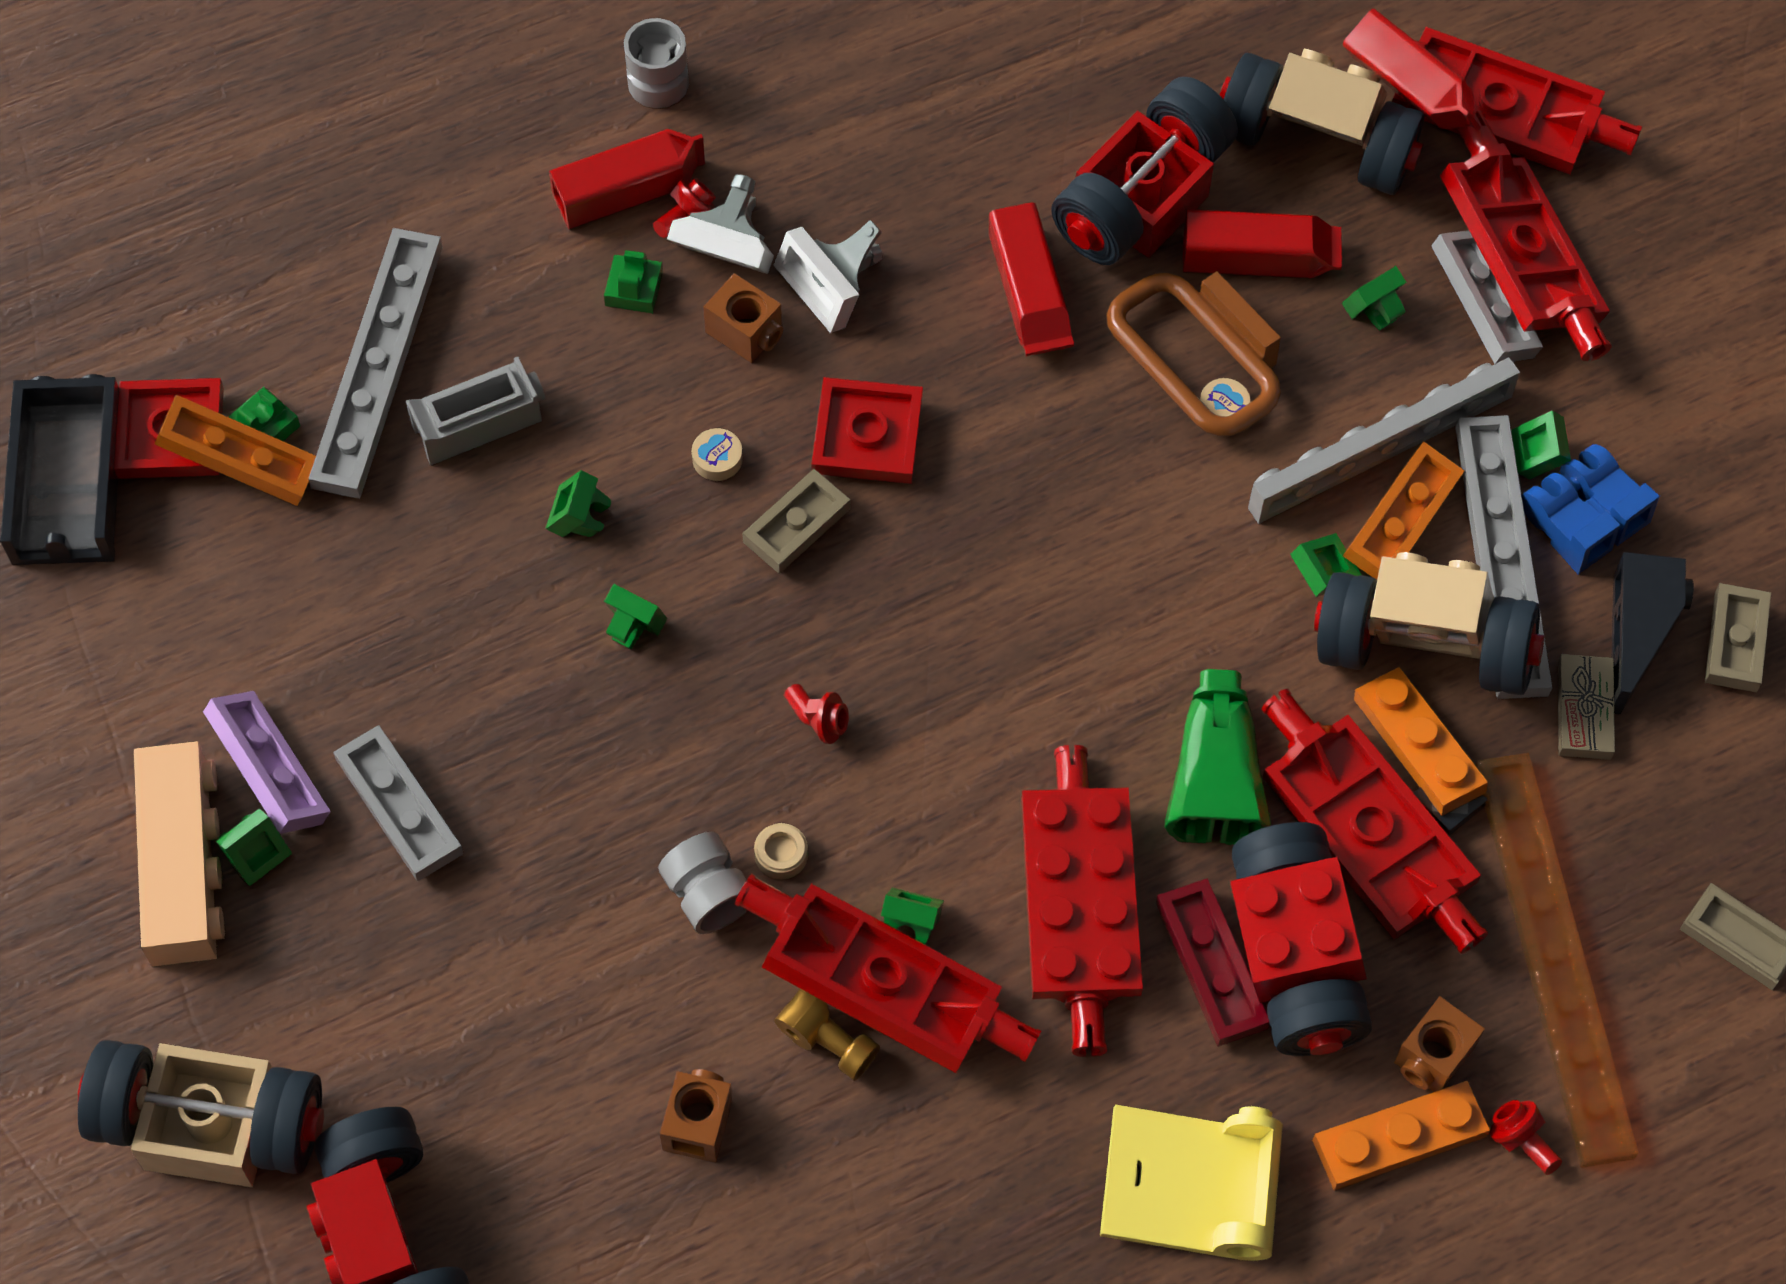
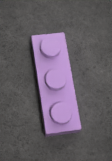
(266, 762)

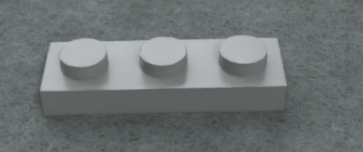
(1484, 298)
(398, 803)

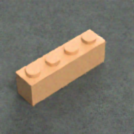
(176, 854)

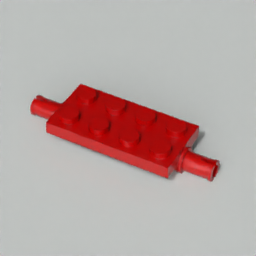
(1530, 107)
(1525, 242)
(1373, 823)
(1081, 897)
(883, 976)

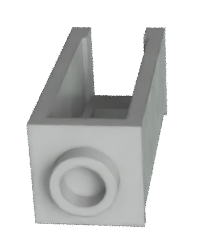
(481, 424)

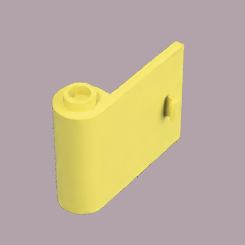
(1199, 1182)

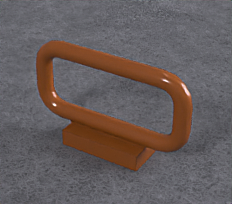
(1229, 322)

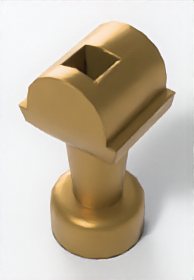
(808, 1023)

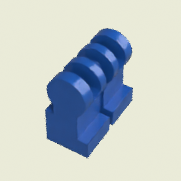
(1589, 507)

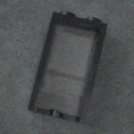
(61, 471)

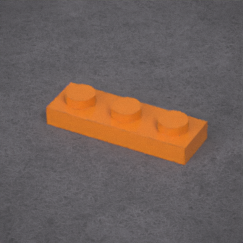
(236, 450)
(1404, 509)
(1420, 741)
(1400, 1135)

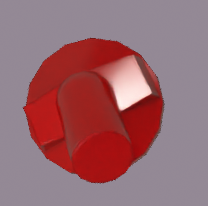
(691, 198)
(826, 715)
(1516, 1126)

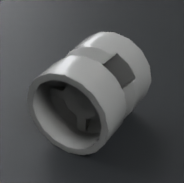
(656, 63)
(703, 876)

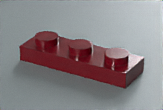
(1212, 962)

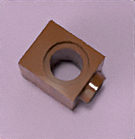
(740, 301)
(1445, 1026)
(703, 1137)

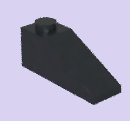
(1646, 606)

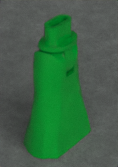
(1218, 766)

